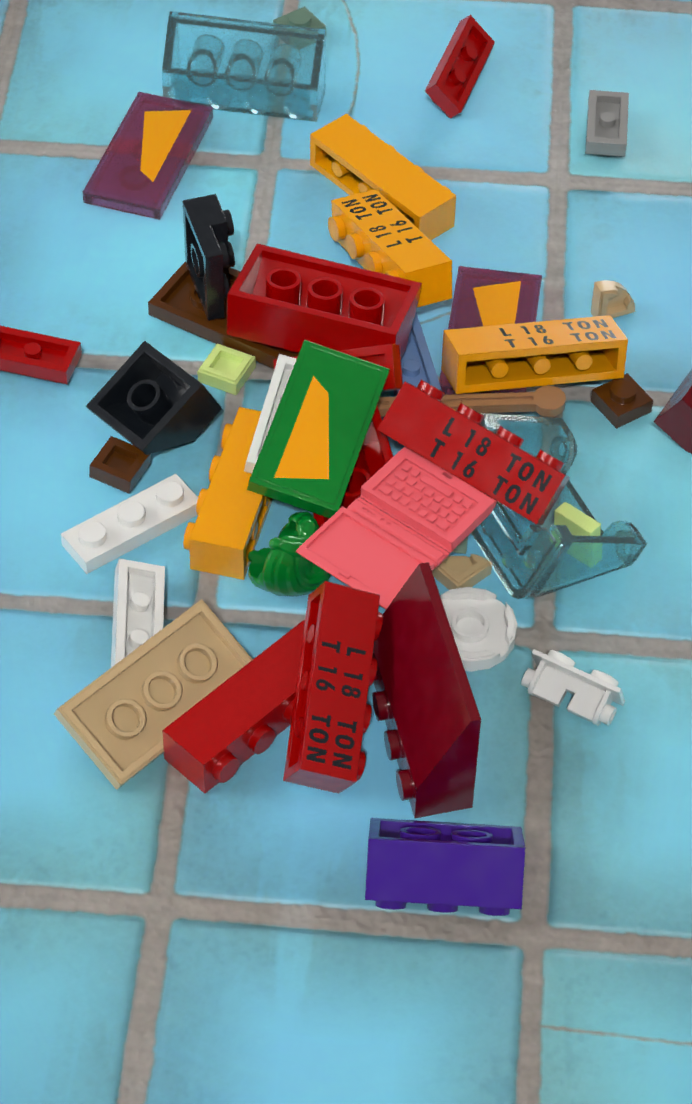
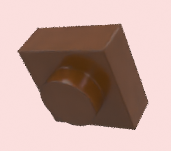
(621, 400)
(119, 465)

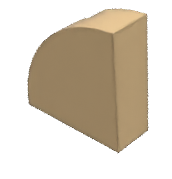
(611, 299)
(462, 571)

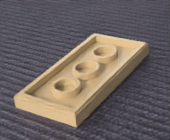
(127, 707)

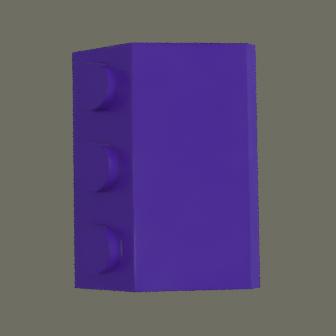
(445, 866)

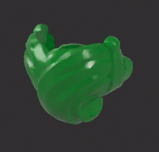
(280, 567)

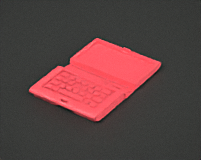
(402, 519)

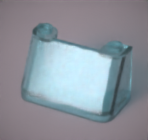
(547, 556)

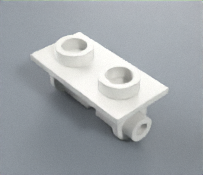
(591, 692)

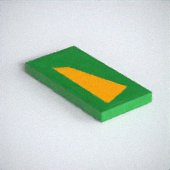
(318, 429)

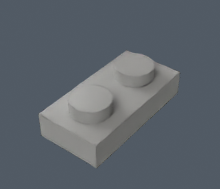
(607, 123)

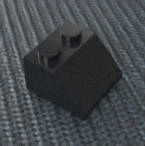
(154, 402)

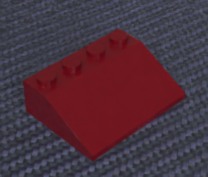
(426, 701)

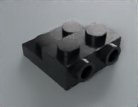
(208, 251)

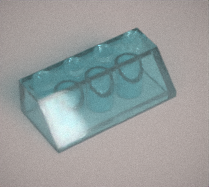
(245, 66)

